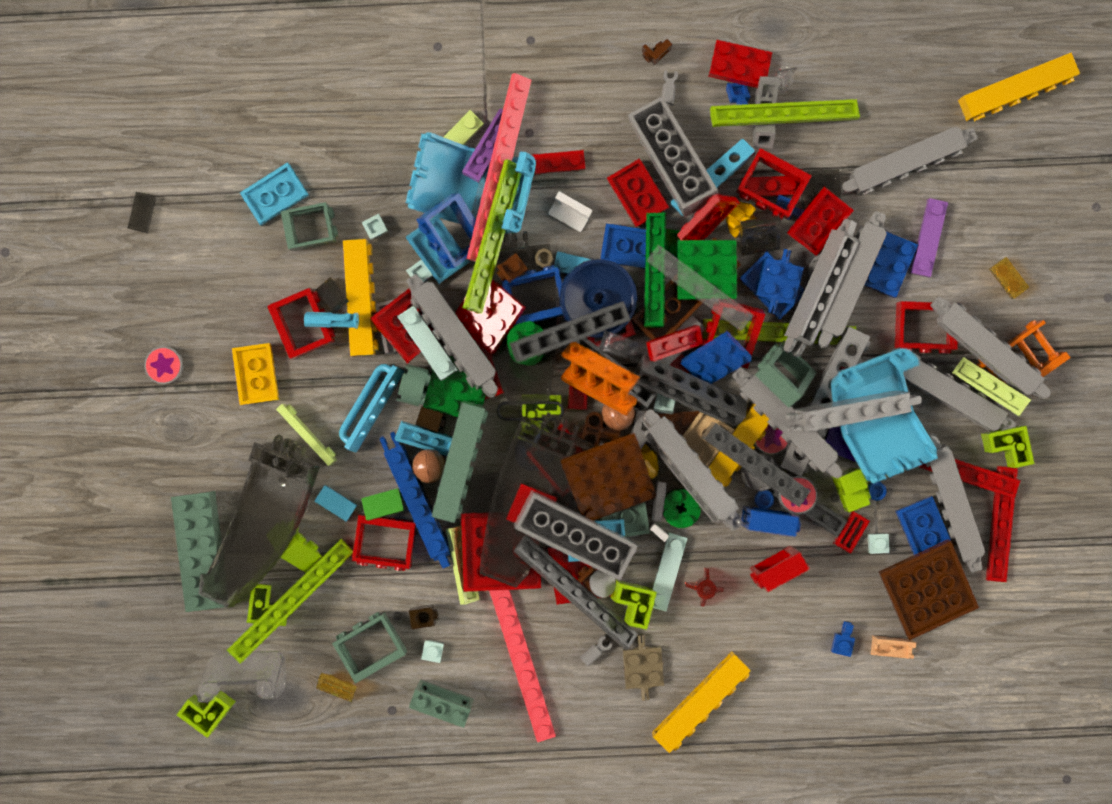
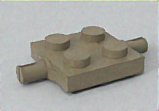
(643, 667)

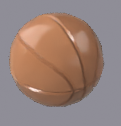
(616, 420)
(428, 466)

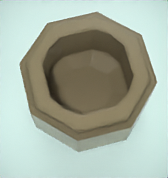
(544, 257)

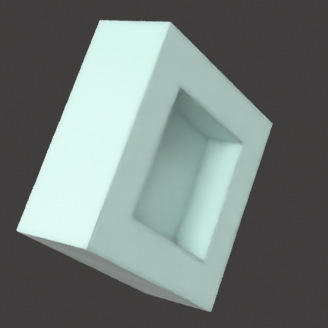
(374, 226)
(420, 270)
(664, 404)
(878, 543)
(432, 651)

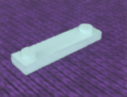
(427, 343)
(668, 570)

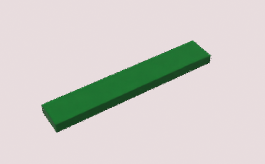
(654, 279)

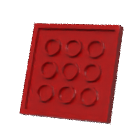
(473, 532)

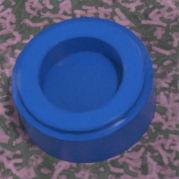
(877, 491)
(764, 499)

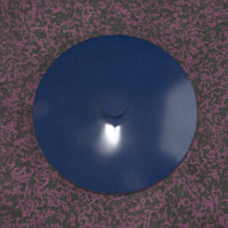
(596, 286)

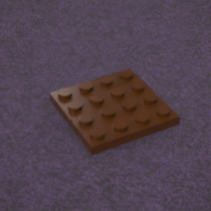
(609, 477)
(928, 589)

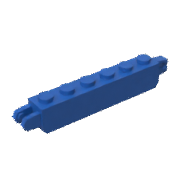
(416, 501)

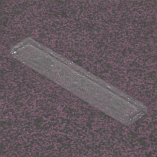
(699, 288)

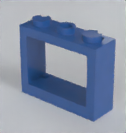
(465, 218)
(531, 276)
(770, 521)

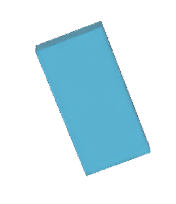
(335, 503)

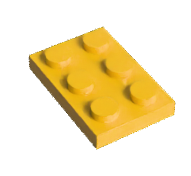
(255, 374)

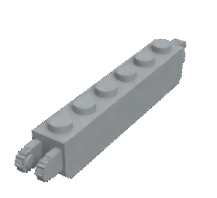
(907, 160)
(821, 288)
(845, 299)
(453, 335)
(989, 349)
(958, 396)
(852, 410)
(807, 444)
(690, 470)
(956, 506)

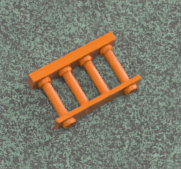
(1055, 358)
(594, 386)

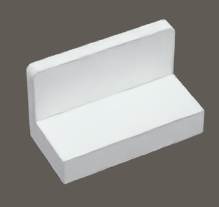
(570, 212)

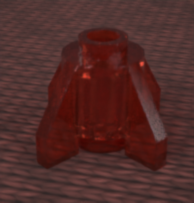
(703, 582)

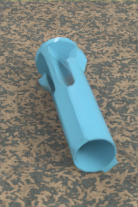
(327, 319)

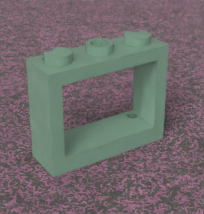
(780, 384)
(356, 674)
(441, 703)

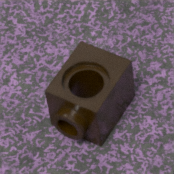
(431, 419)
(416, 622)

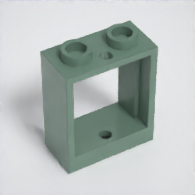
(289, 227)

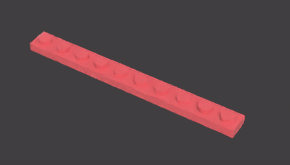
(503, 150)
(523, 664)

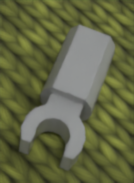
(669, 88)
(595, 651)

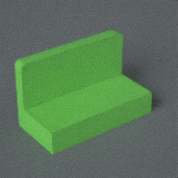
(382, 504)

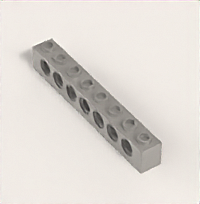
(822, 390)

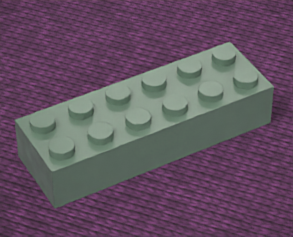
(458, 462)
(197, 543)

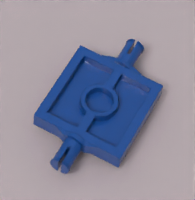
(779, 281)

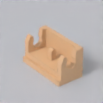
(892, 647)

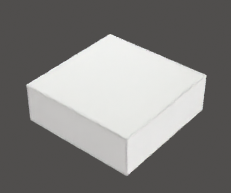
(659, 532)

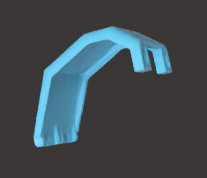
(440, 175)
(889, 442)

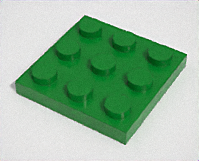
(711, 260)
(449, 393)

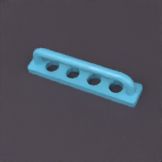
(742, 149)
(373, 410)

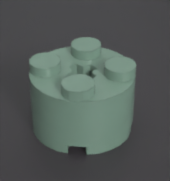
(413, 384)

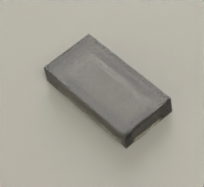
(141, 212)
(332, 295)

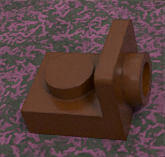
(659, 52)
(511, 268)
(584, 576)

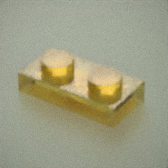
(1009, 278)
(336, 687)

